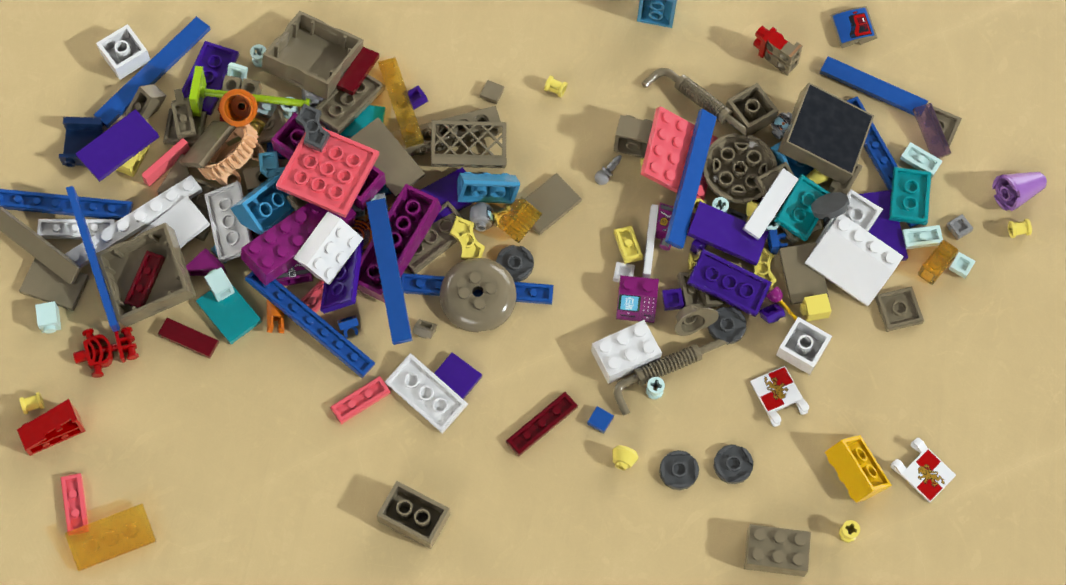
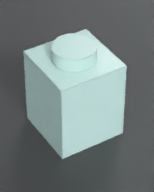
(219, 284)
(48, 317)

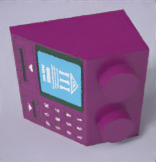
(637, 299)

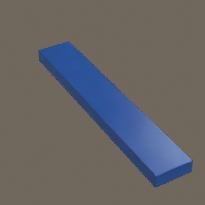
(871, 85)

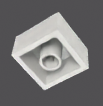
(123, 51)
(803, 345)

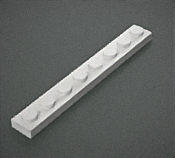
(137, 219)

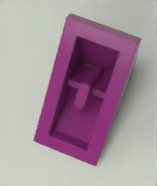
(203, 264)

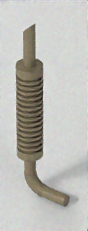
(698, 96)
(662, 367)

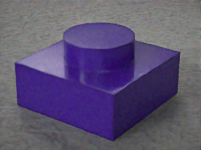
(417, 97)
(697, 246)
(672, 299)
(772, 313)

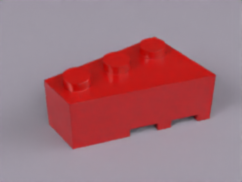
(51, 428)

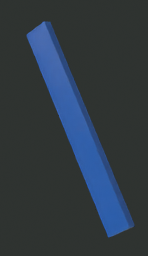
(153, 70)
(878, 152)
(690, 179)
(61, 204)
(91, 253)
(389, 271)
(431, 285)
(313, 325)

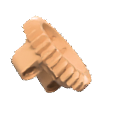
(233, 157)

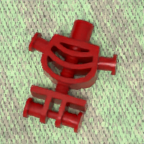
(92, 355)

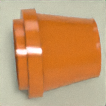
(230, 108)

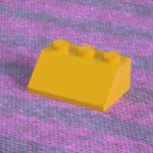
(857, 468)

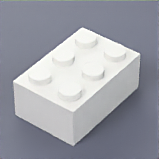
(328, 248)
(625, 351)

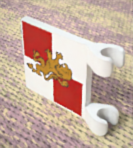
(778, 391)
(926, 473)

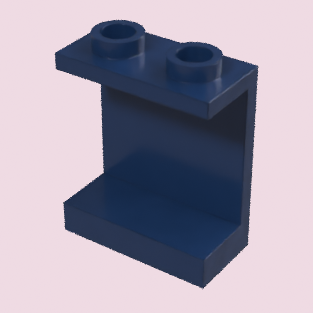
(79, 133)

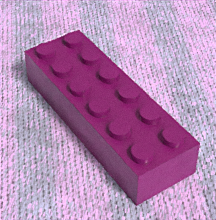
(287, 140)
(409, 221)
(275, 249)

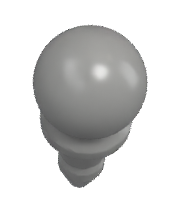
(602, 176)

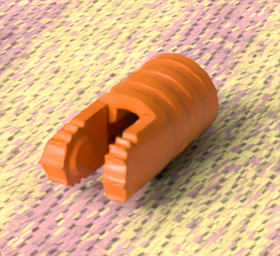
(274, 314)

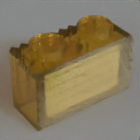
(519, 219)
(937, 262)

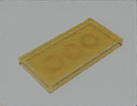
(110, 537)

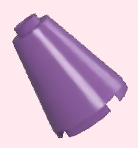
(1017, 188)

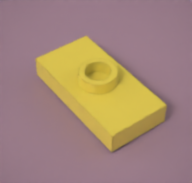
(628, 244)

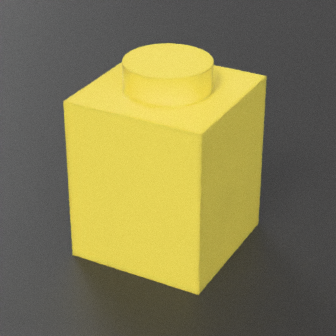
(815, 307)

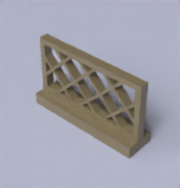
(464, 159)

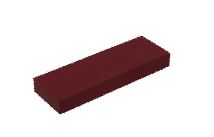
(358, 71)
(144, 279)
(188, 338)

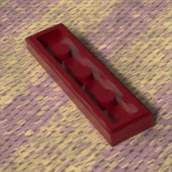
(541, 424)

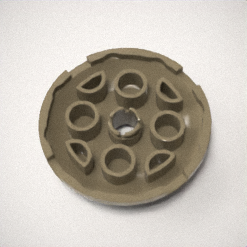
(737, 152)
(481, 312)

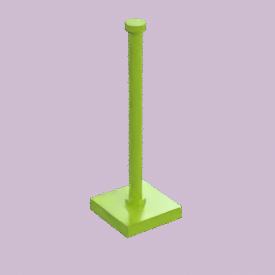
(199, 92)

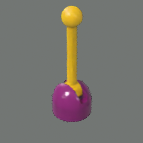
(776, 297)

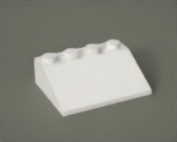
(853, 259)

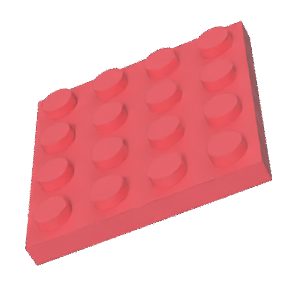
(668, 151)
(331, 176)

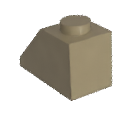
(146, 101)

